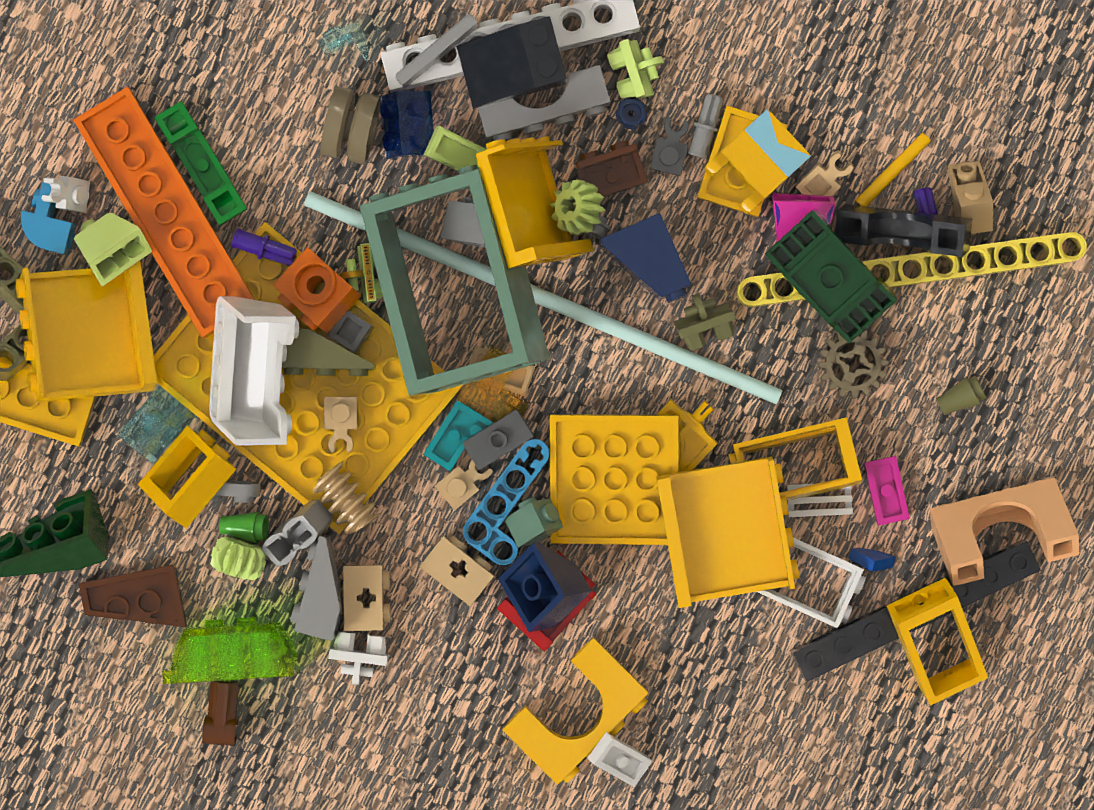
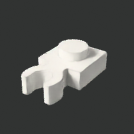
(68, 193)

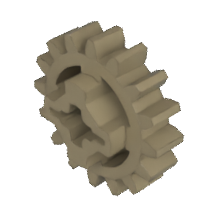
(847, 378)

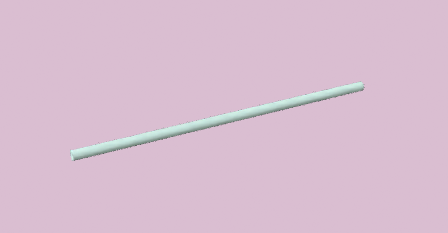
(560, 304)

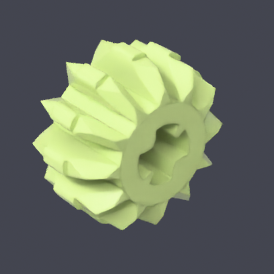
(577, 207)
(238, 558)

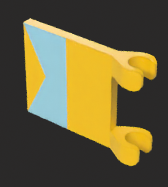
(763, 156)

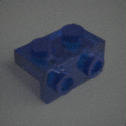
(407, 123)

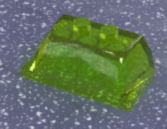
(232, 652)

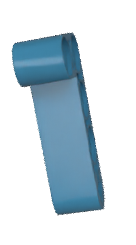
(511, 496)

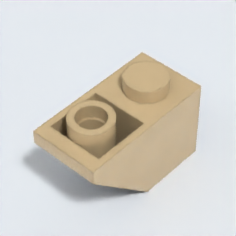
(971, 195)

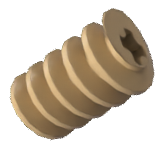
(345, 499)

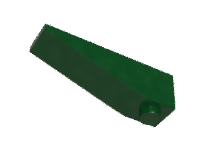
(61, 542)

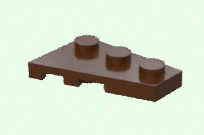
(137, 596)

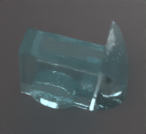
(337, 38)

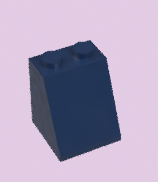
(649, 257)

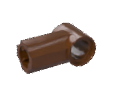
(221, 719)

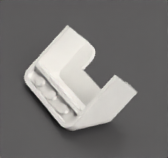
(248, 368)

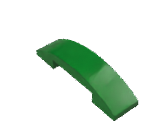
(201, 163)

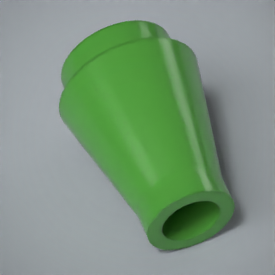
(247, 526)

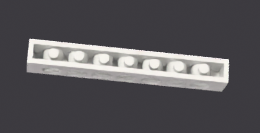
(623, 22)

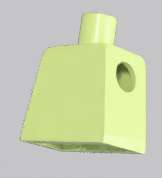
(111, 246)

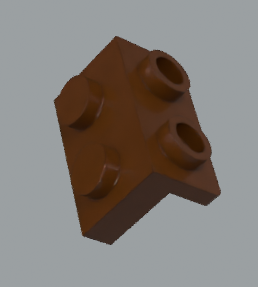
(613, 170)

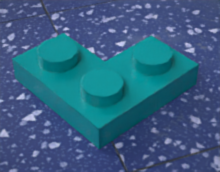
(457, 427)

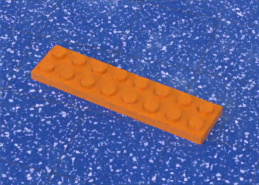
(162, 207)

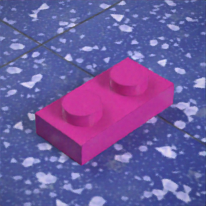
(886, 490)

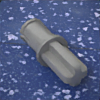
(706, 126)

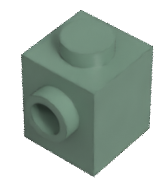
(533, 521)

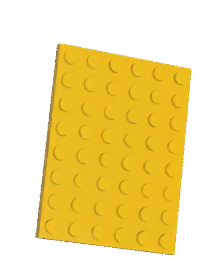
(387, 415)

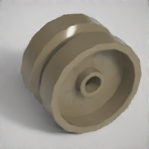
(355, 126)

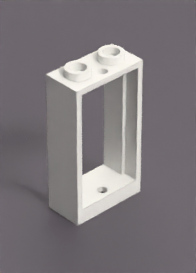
(842, 610)

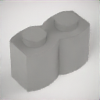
(297, 533)

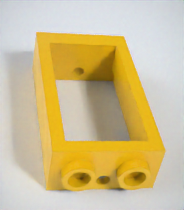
(845, 444)
(908, 614)

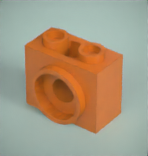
(298, 288)

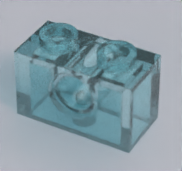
(155, 424)

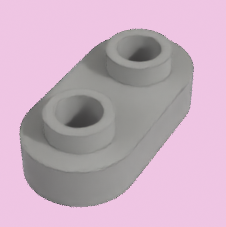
(241, 491)

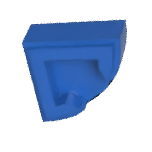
(872, 559)

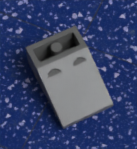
(322, 598)

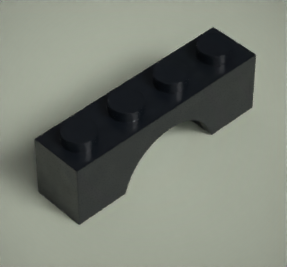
(888, 226)

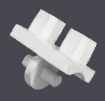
(374, 654)

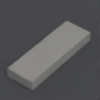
(436, 50)

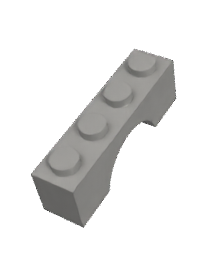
(583, 94)

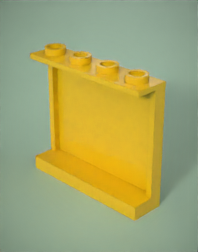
(519, 195)
(85, 334)
(727, 530)

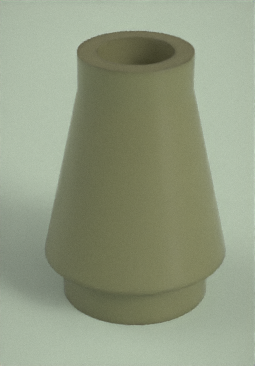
(962, 395)

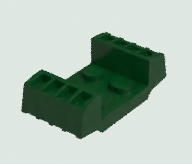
(831, 276)

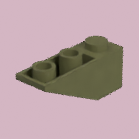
(319, 353)

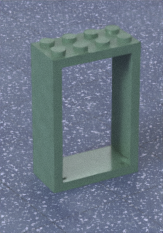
(511, 285)

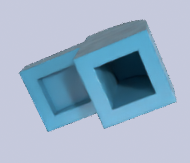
(44, 230)

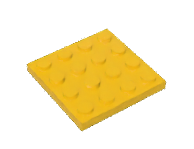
(607, 476)

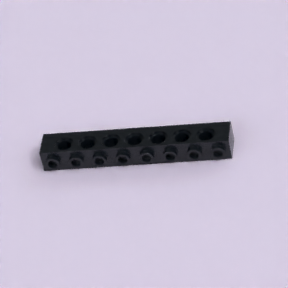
(877, 628)

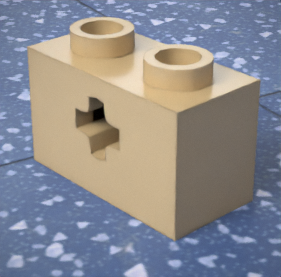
(464, 587)
(357, 615)

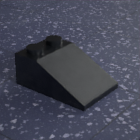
(512, 63)

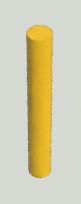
(893, 170)

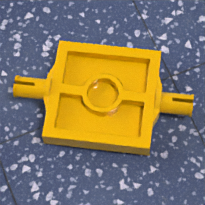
(694, 439)

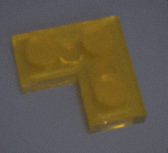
(488, 394)

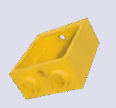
(199, 487)

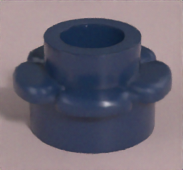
(631, 105)

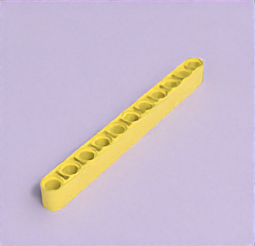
(926, 270)

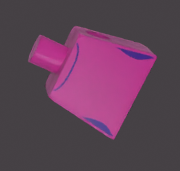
(792, 208)

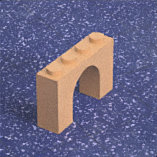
(1033, 505)

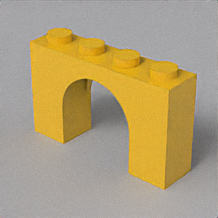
(561, 754)

